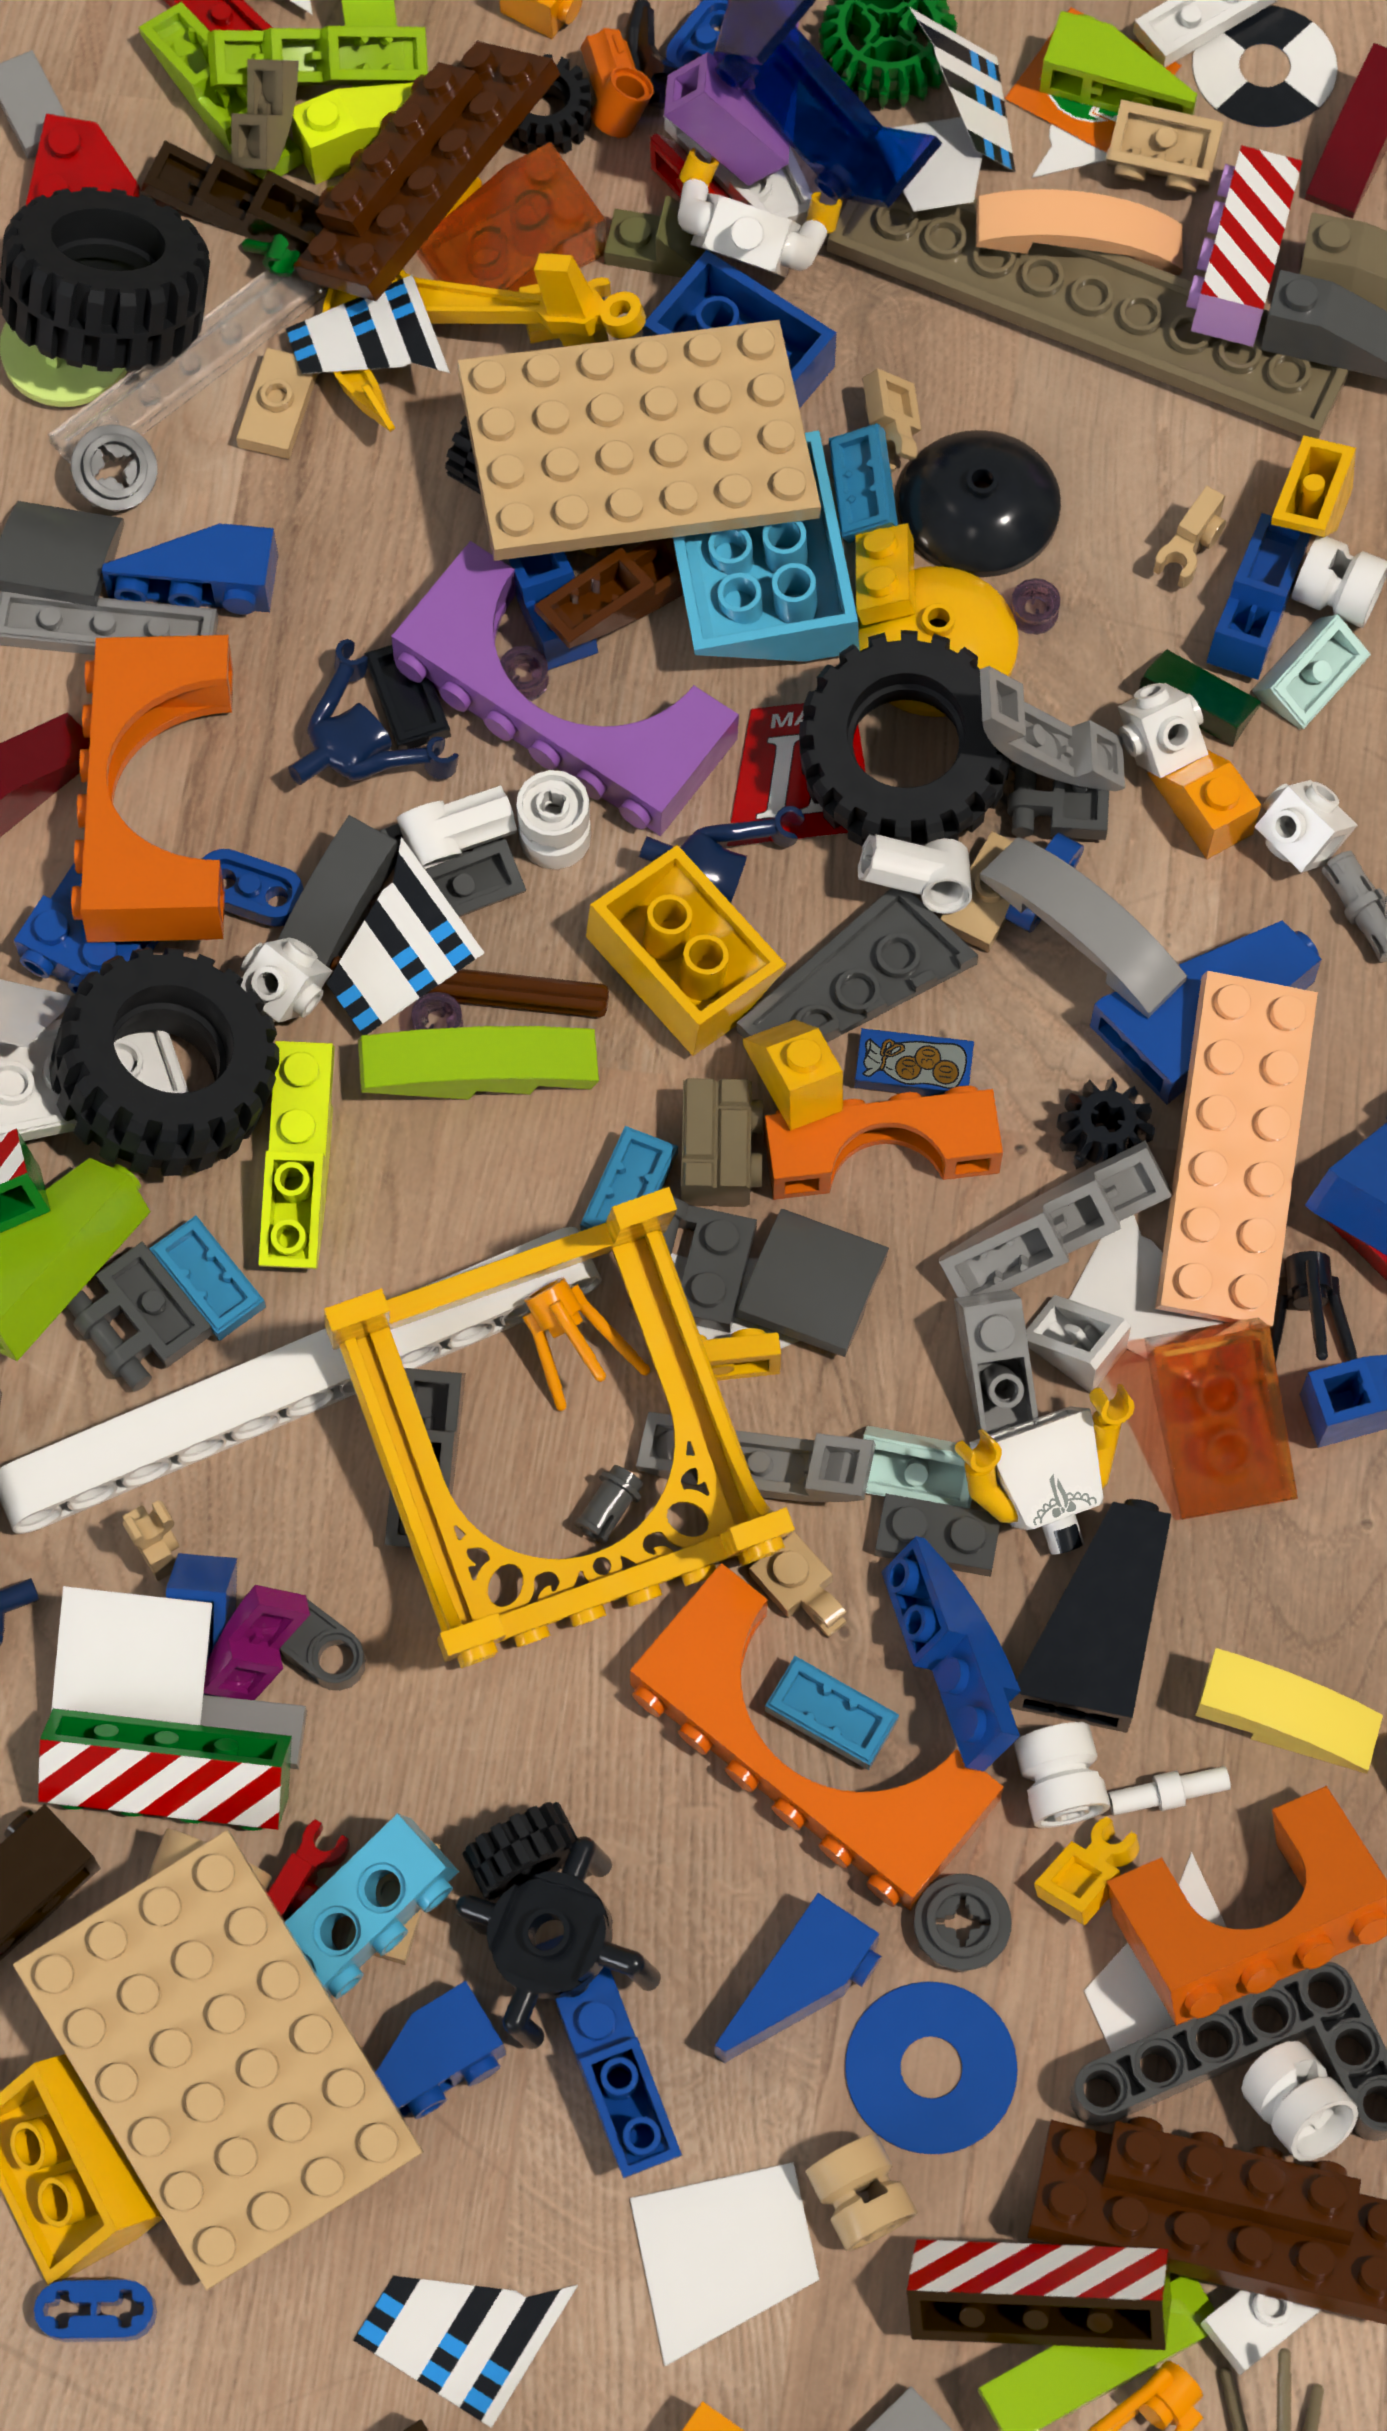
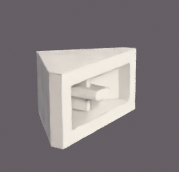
(1078, 1340)

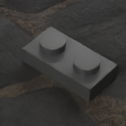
(958, 1534)

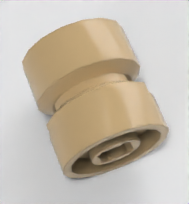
(849, 2172)

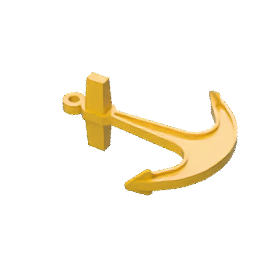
(564, 308)

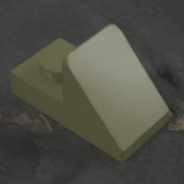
(651, 242)

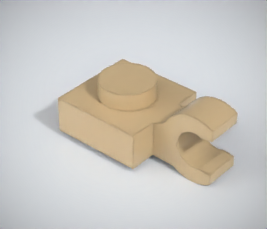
(895, 408)
(1197, 529)
(153, 1537)
(798, 1580)

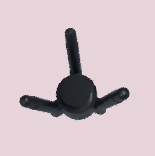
(1312, 1287)

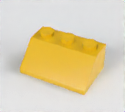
(683, 949)
(67, 2172)

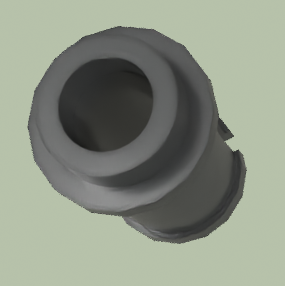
(609, 1503)

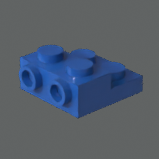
(57, 943)

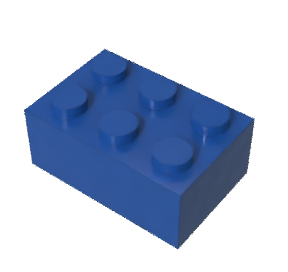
(722, 296)

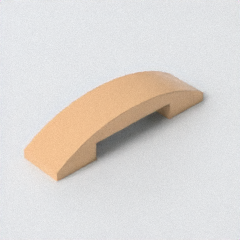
(1079, 221)

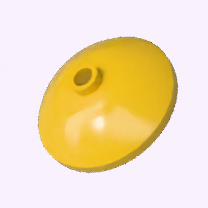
(974, 618)

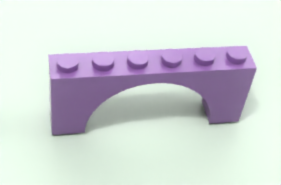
(724, 121)
(638, 767)

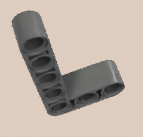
(1246, 2043)

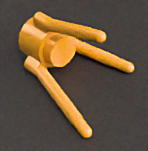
(556, 1310)
(1162, 2400)

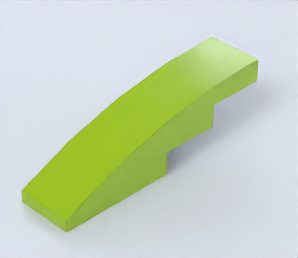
(182, 50)
(323, 54)
(477, 1058)
(1073, 2377)

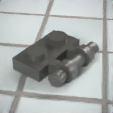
(1073, 809)
(154, 1307)

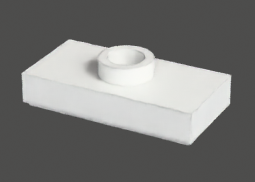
(1253, 2326)

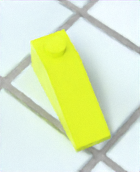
(341, 123)

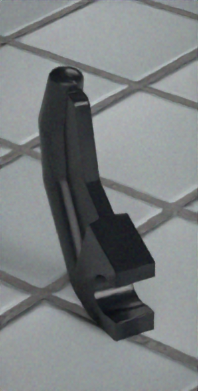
(646, 58)

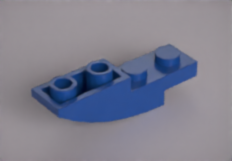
(957, 1643)
(616, 2074)

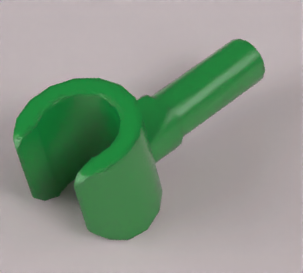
(276, 255)

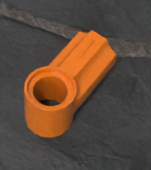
(618, 86)

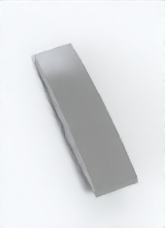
(1056, 1223)

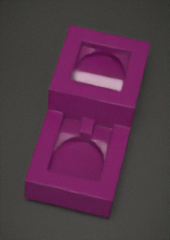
(249, 1645)

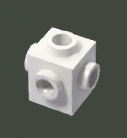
(1162, 729)
(1304, 824)
(298, 977)

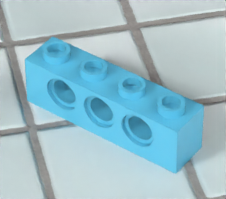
(351, 1892)

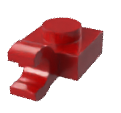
(298, 1876)

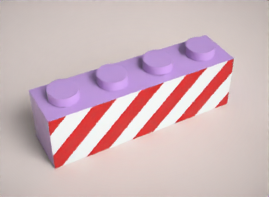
(1245, 245)

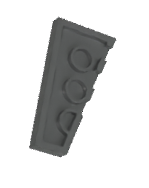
(866, 969)

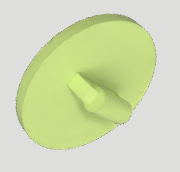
(50, 379)

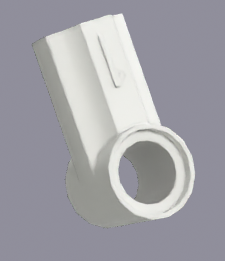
(443, 830)
(934, 871)

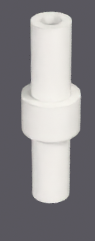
(1169, 1790)

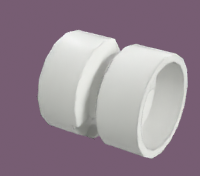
(1340, 580)
(553, 819)
(1059, 1765)
(1299, 2100)

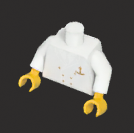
(747, 231)

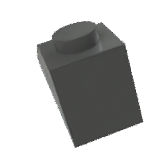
(1326, 325)

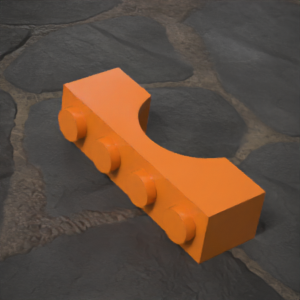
(950, 1130)

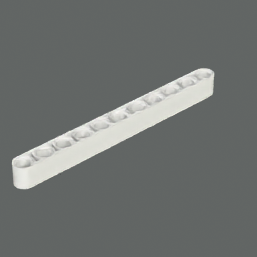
(243, 1405)

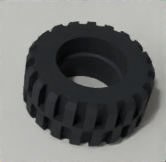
(103, 279)
(884, 675)
(183, 1000)

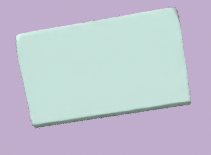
(1312, 671)
(916, 1468)

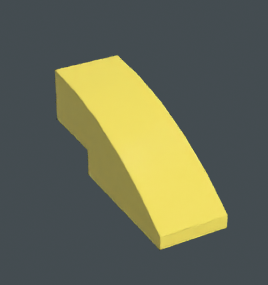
(1288, 1711)

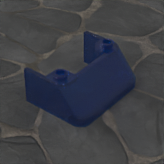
(813, 106)

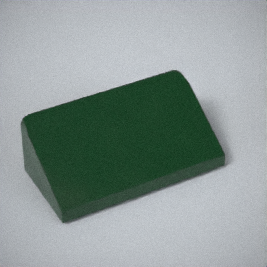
(1223, 706)

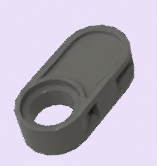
(314, 1637)

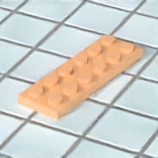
(1236, 1149)

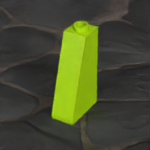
(60, 1251)

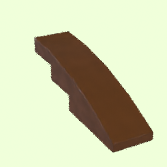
(613, 592)

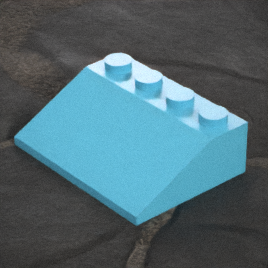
(771, 586)

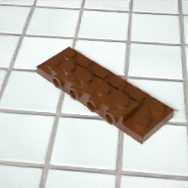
(420, 166)
(1218, 2212)

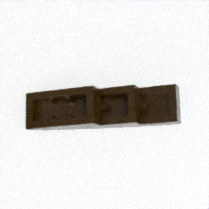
(234, 197)

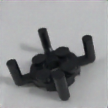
(578, 1957)

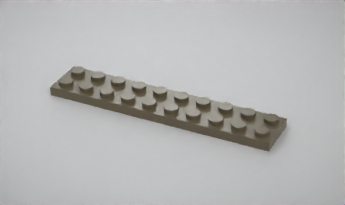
(1092, 304)

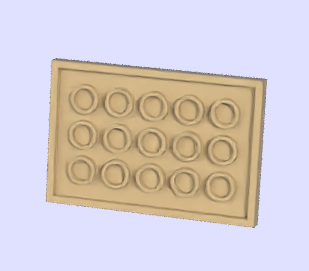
(637, 440)
(218, 2059)

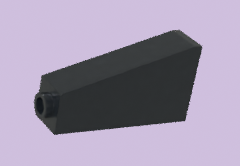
(1099, 1632)

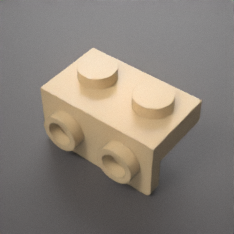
(1164, 145)

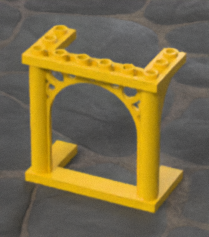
(735, 1510)

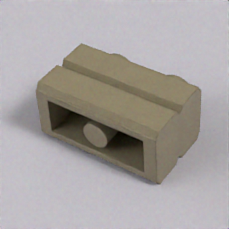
(717, 1142)

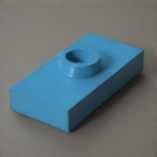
(862, 481)
(634, 1170)
(208, 1277)
(831, 1712)

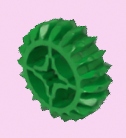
(891, 58)

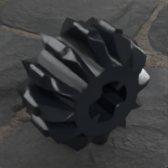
(1112, 1110)

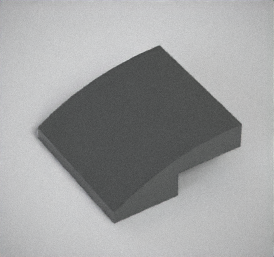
(57, 552)
(475, 878)
(812, 1282)

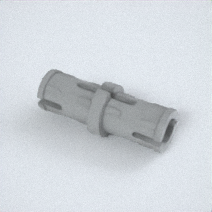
(1361, 899)

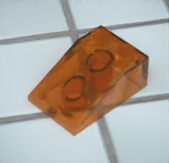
(511, 219)
(1221, 1417)

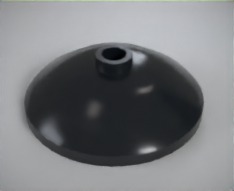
(977, 527)

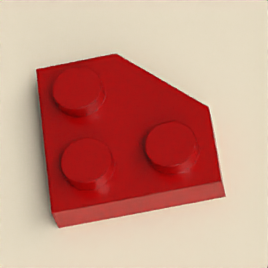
(77, 156)

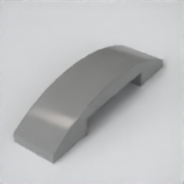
(1039, 742)
(1088, 920)
(781, 1466)

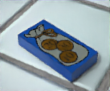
(912, 1062)

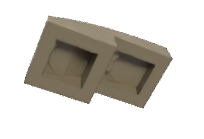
(263, 131)

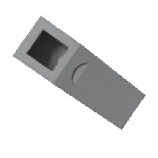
(996, 1359)

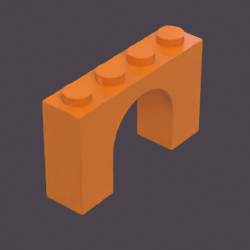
(1208, 1965)

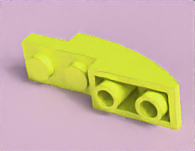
(297, 1156)

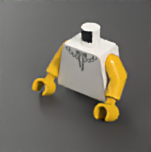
(1048, 1467)

